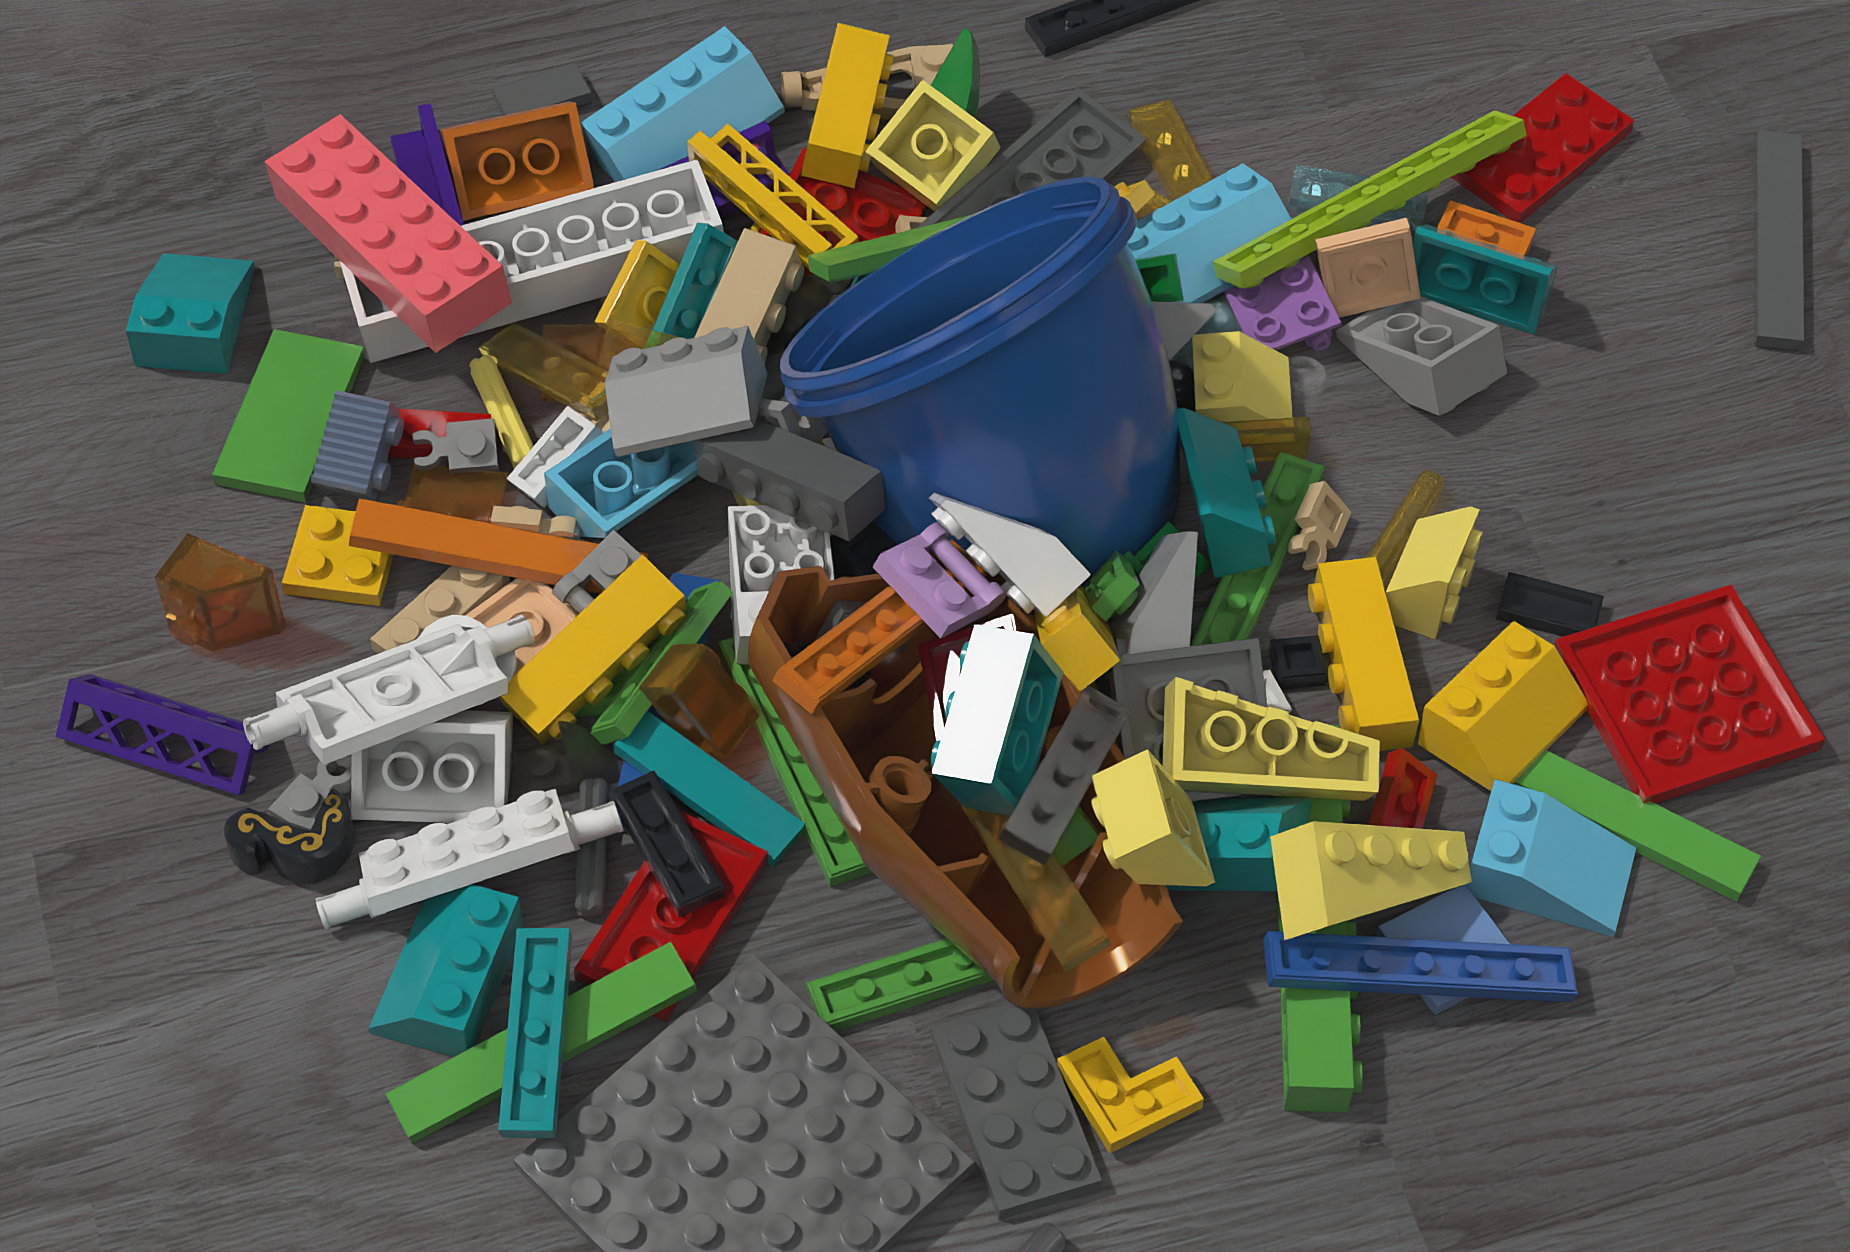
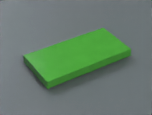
(286, 414)

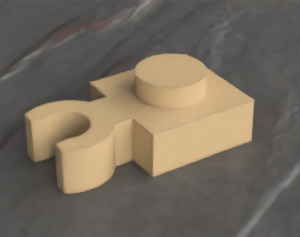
(532, 520)
(1322, 524)

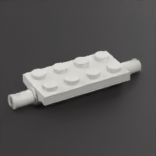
(392, 691)
(464, 853)

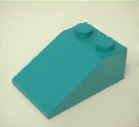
(189, 313)

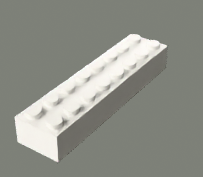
(562, 249)

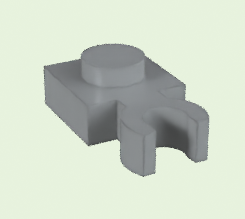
(467, 446)
(305, 796)

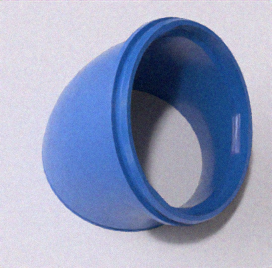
(1006, 375)

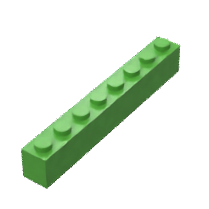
(1319, 1023)

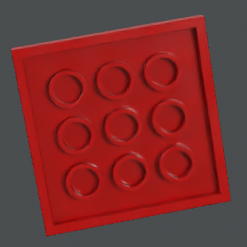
(1688, 695)

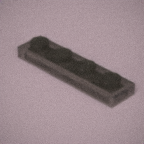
(1064, 775)

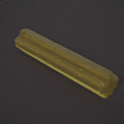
(1399, 528)

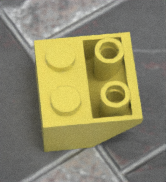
(1434, 570)

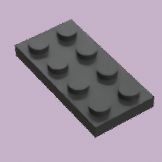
(1015, 1109)

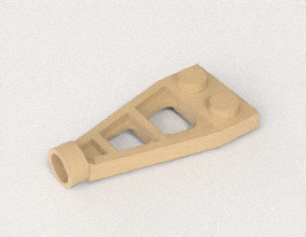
(920, 62)

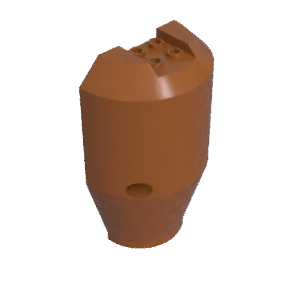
(875, 769)

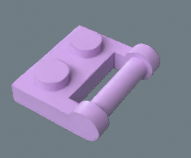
(931, 589)

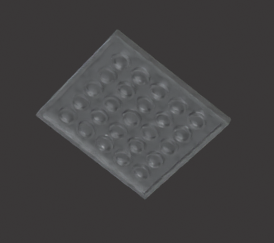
(745, 1137)

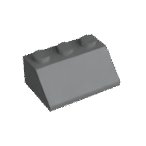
(684, 390)

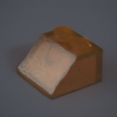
(217, 596)

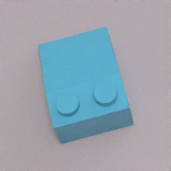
(1549, 860)

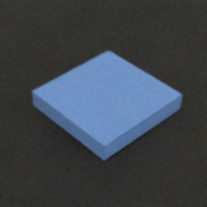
(1447, 917)

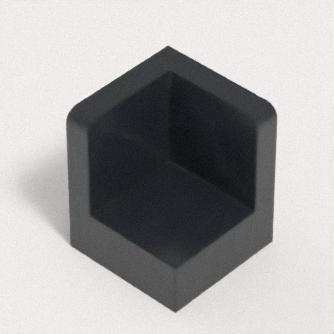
(861, 552)

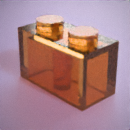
(700, 699)

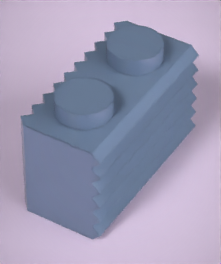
(357, 446)

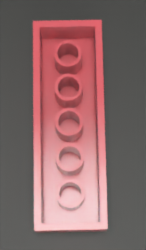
(389, 233)

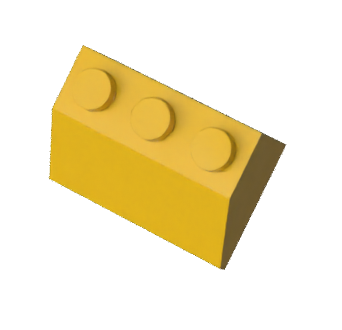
(1503, 708)

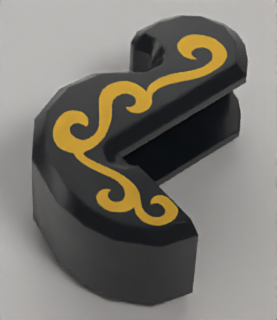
(294, 851)

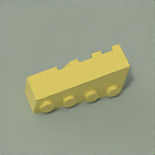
(1250, 749)
(1353, 870)

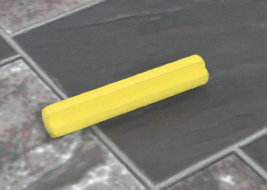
(501, 407)

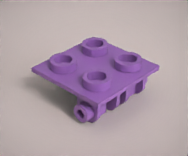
(1286, 308)

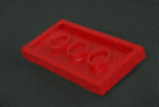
(1565, 133)
(647, 920)

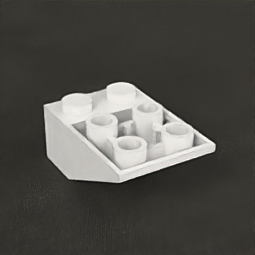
(759, 547)
(1032, 562)

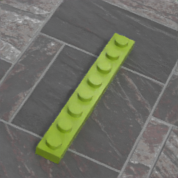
(1370, 198)

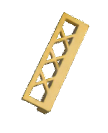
(758, 202)

